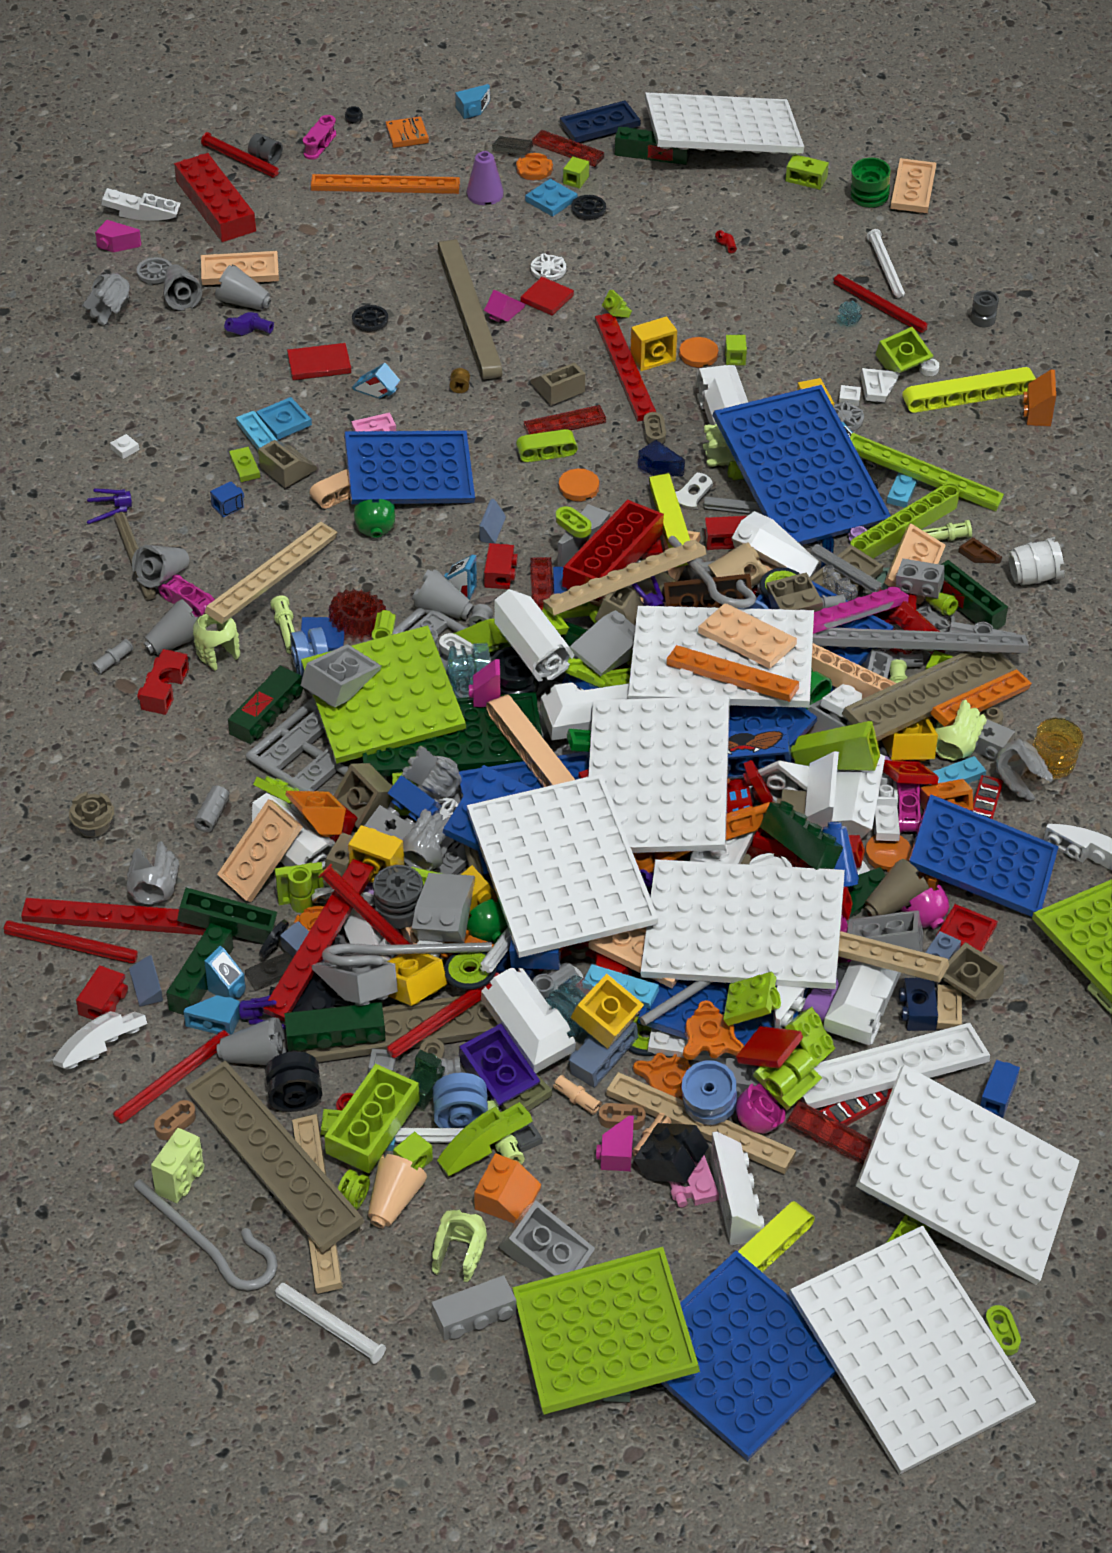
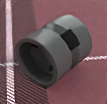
(265, 148)
(984, 308)

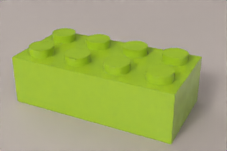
(372, 1118)

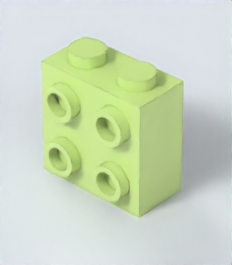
(177, 1165)

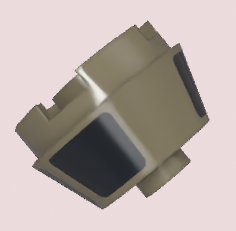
(91, 814)

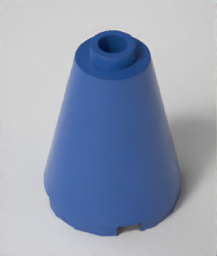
(846, 858)

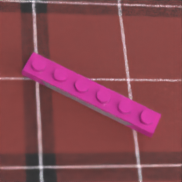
(858, 608)

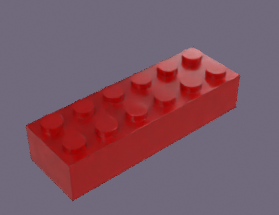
(215, 197)
(615, 544)

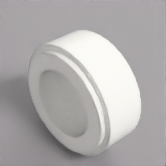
(929, 367)

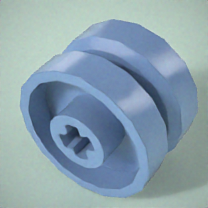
(302, 648)
(709, 1092)
(459, 1100)

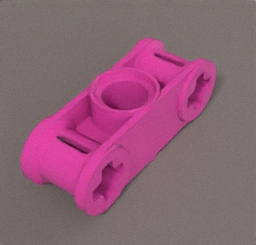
(319, 137)
(181, 589)
(908, 807)

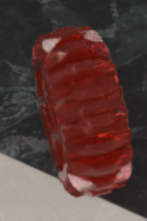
(355, 612)

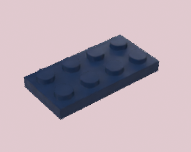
(599, 121)

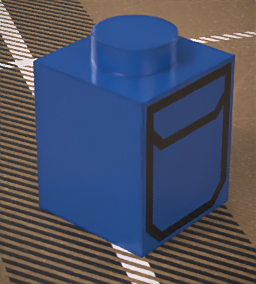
(227, 499)

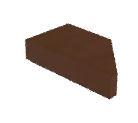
(978, 552)

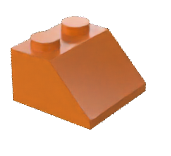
(1040, 400)
(319, 810)
(505, 1189)

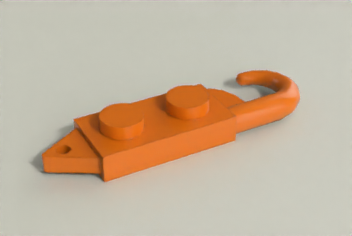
(744, 820)

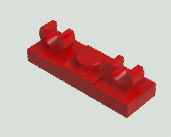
(912, 620)

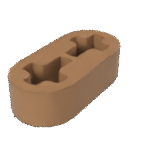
(620, 1112)
(174, 1119)

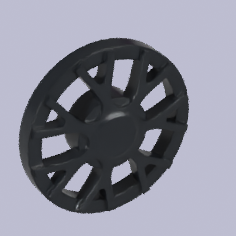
(588, 207)
(370, 318)
(273, 939)

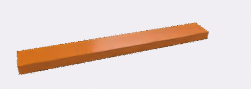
(384, 183)

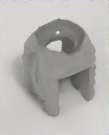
(107, 295)
(1013, 771)
(433, 774)
(426, 843)
(143, 875)

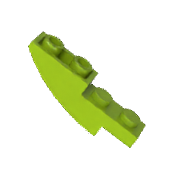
(475, 1139)

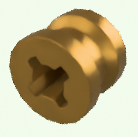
(459, 380)

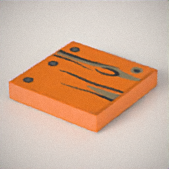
(407, 132)

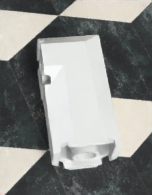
(719, 389)
(531, 635)
(573, 707)
(307, 846)
(861, 1002)
(528, 1019)

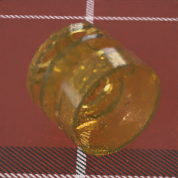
(1059, 745)

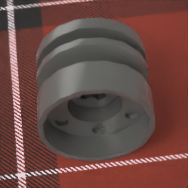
(397, 894)

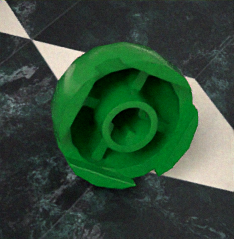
(374, 518)
(487, 921)

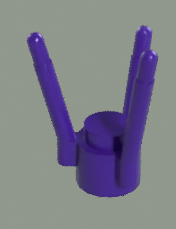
(121, 499)
(651, 599)
(253, 1008)

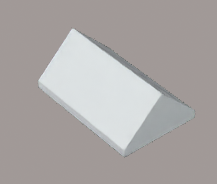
(821, 789)

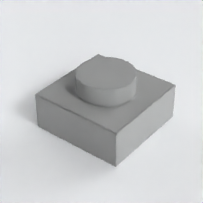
(381, 1058)

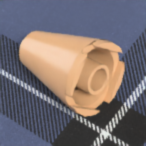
(393, 1189)

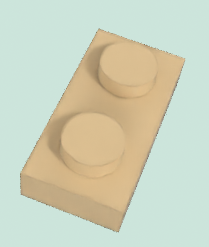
(949, 1006)

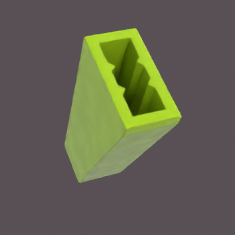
(854, 742)

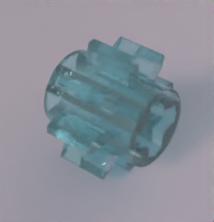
(849, 312)

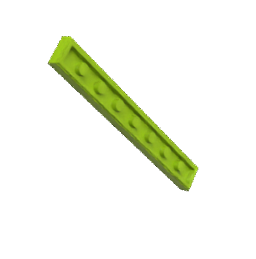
(925, 472)

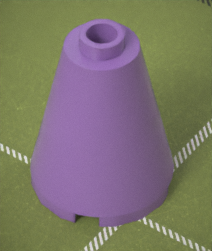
(484, 180)

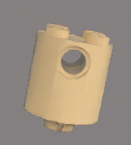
(739, 561)

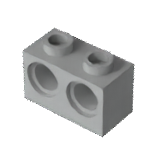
(920, 578)

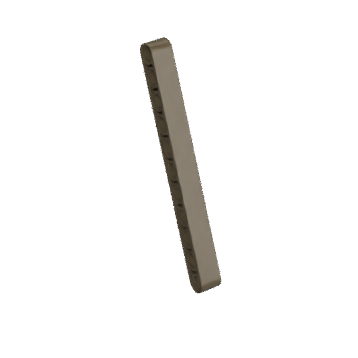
(469, 309)

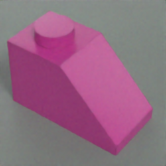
(117, 237)
(502, 306)
(486, 684)
(617, 1146)

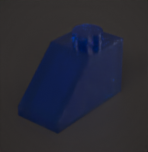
(659, 460)

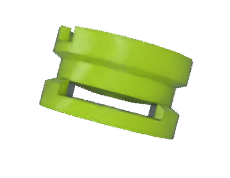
(354, 1187)

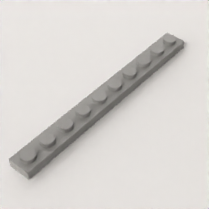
(921, 640)

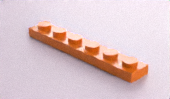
(733, 673)
(982, 696)

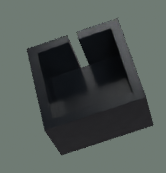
(665, 1154)

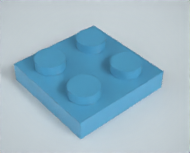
(551, 197)
(284, 418)

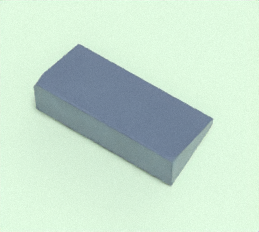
(491, 523)
(146, 982)

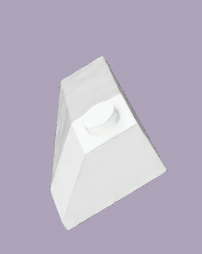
(774, 544)

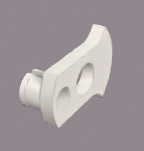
(688, 500)

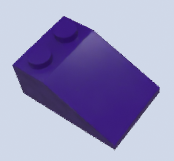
(499, 1064)

